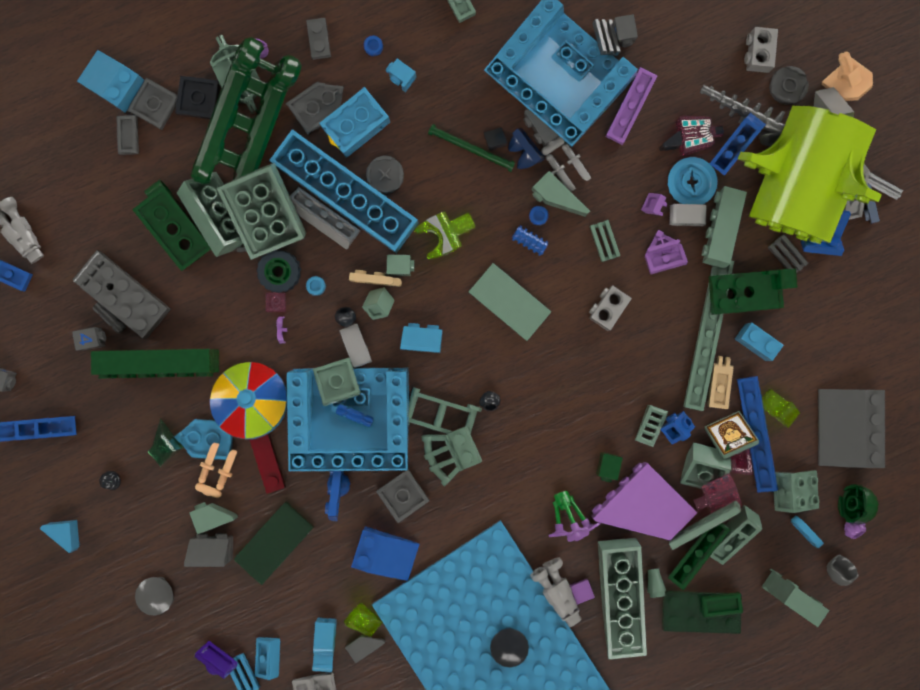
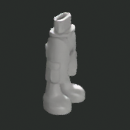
(19, 231)
(558, 594)

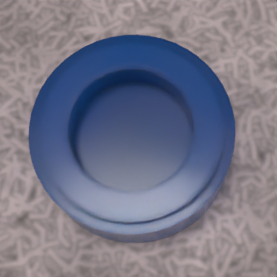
(373, 45)
(538, 215)

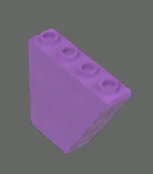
(645, 505)

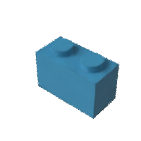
(759, 342)

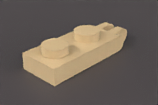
(378, 278)
(720, 383)

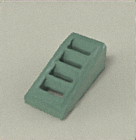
(660, 421)

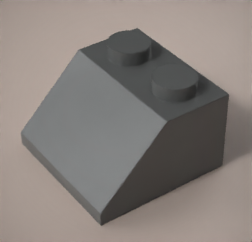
(209, 550)

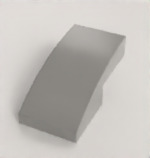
(355, 346)
(315, 682)

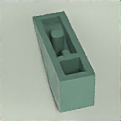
(555, 194)
(743, 529)

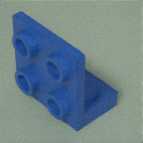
(835, 247)

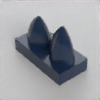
(531, 154)

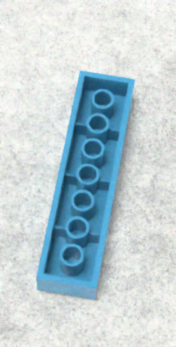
(344, 191)

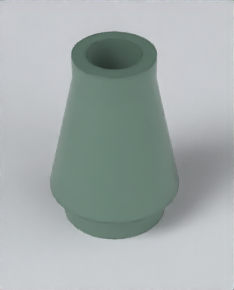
(655, 584)

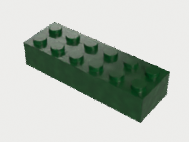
(152, 362)

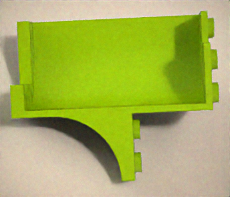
(811, 173)

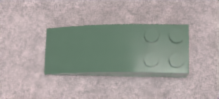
(622, 597)

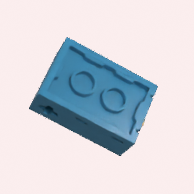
(355, 122)

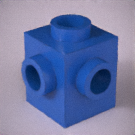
(677, 427)

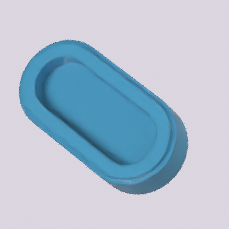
(804, 529)

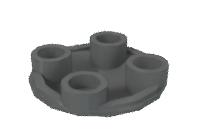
(154, 596)

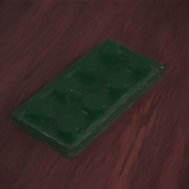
(684, 614)

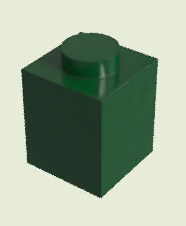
(609, 467)

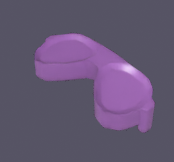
(279, 330)

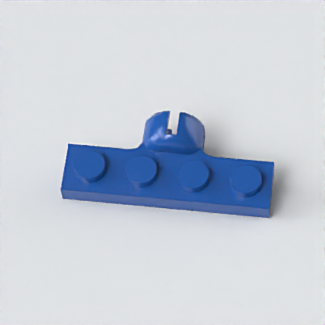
(338, 486)

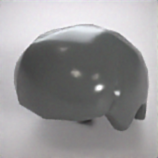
(842, 570)

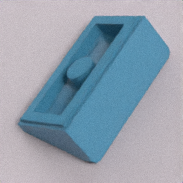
(267, 658)

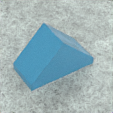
(63, 533)

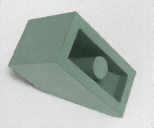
(210, 516)

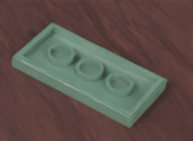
(509, 302)

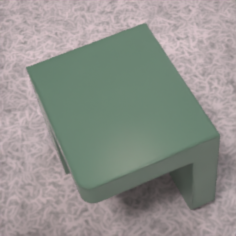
(378, 303)

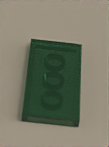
(273, 543)

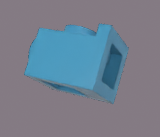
(401, 74)

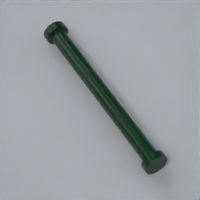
(472, 148)

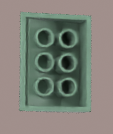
(262, 211)

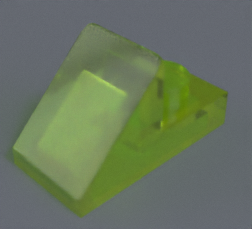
(780, 408)
(363, 620)

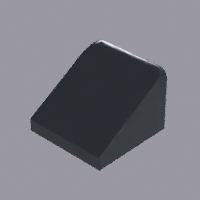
(495, 139)
(672, 143)

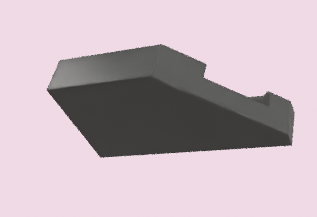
(363, 646)

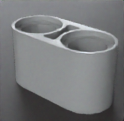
(687, 215)

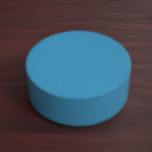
(315, 285)

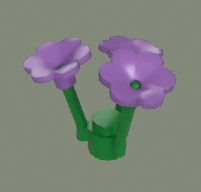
(564, 502)

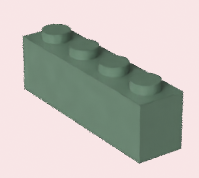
(724, 227)

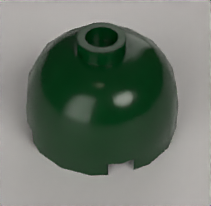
(858, 504)

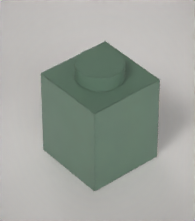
(400, 265)

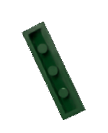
(698, 555)

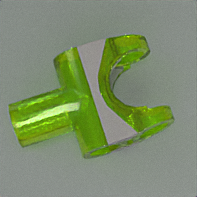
(446, 231)

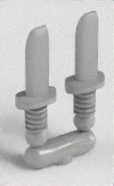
(559, 169)

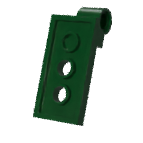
(162, 210)
(765, 290)

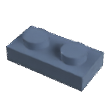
(871, 212)

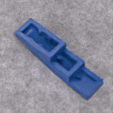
(37, 428)

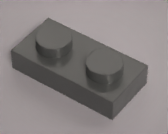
(318, 38)

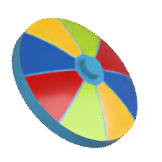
(248, 400)

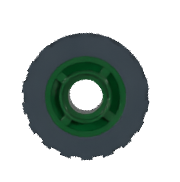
(267, 267)

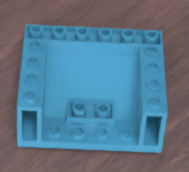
(545, 75)
(332, 442)

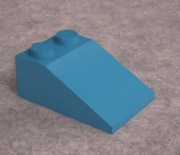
(111, 80)

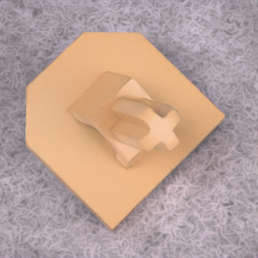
(849, 78)

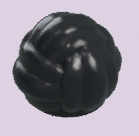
(345, 316)
(489, 401)
(110, 480)

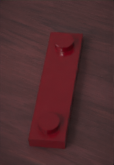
(267, 463)

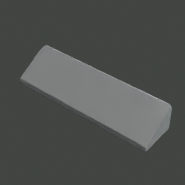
(324, 218)

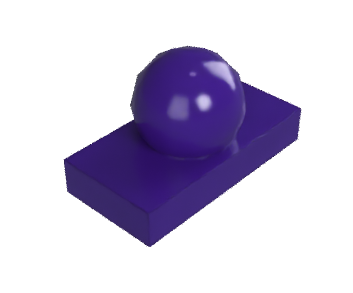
(216, 660)

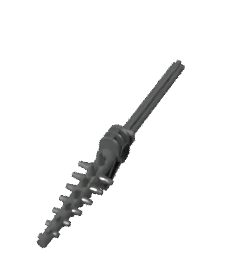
(775, 127)

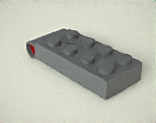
(127, 300)

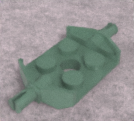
(221, 63)

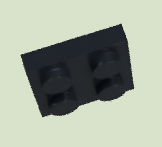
(197, 97)

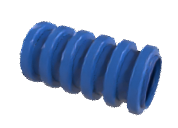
(530, 240)

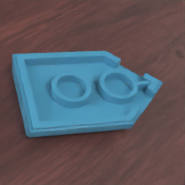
(201, 435)

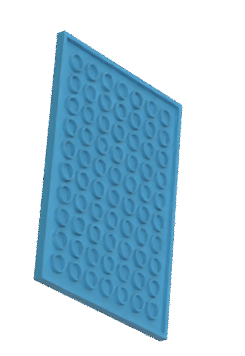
(460, 603)

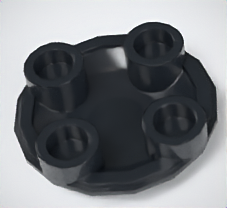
(509, 647)

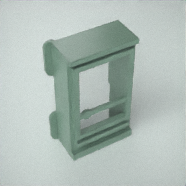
(795, 599)

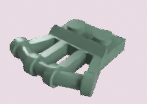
(461, 448)

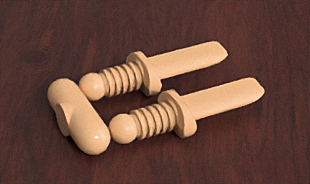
(224, 473)

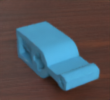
(324, 644)

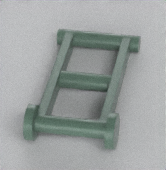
(441, 411)

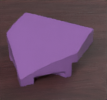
(664, 254)

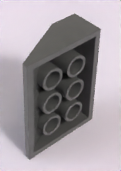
(851, 428)

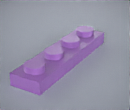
(631, 106)

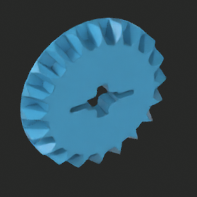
(701, 172)

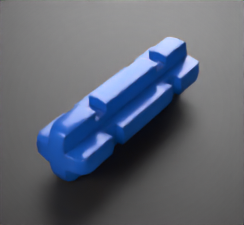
(354, 415)

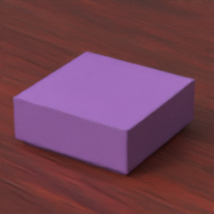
(582, 591)

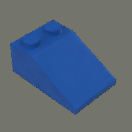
(385, 554)

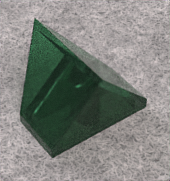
(164, 444)

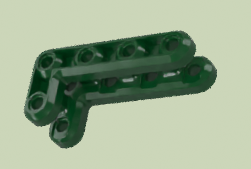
(225, 114)

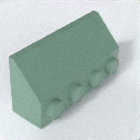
(210, 214)

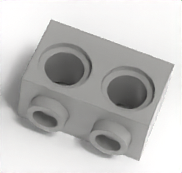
(766, 51)
(613, 311)

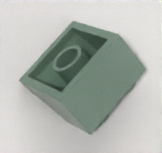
(703, 466)

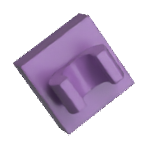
(654, 204)

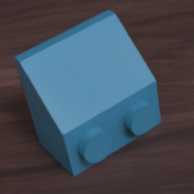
(421, 339)

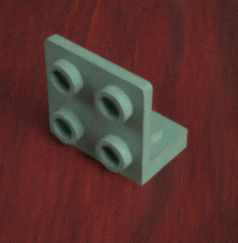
(796, 491)

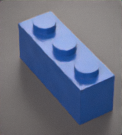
(737, 143)

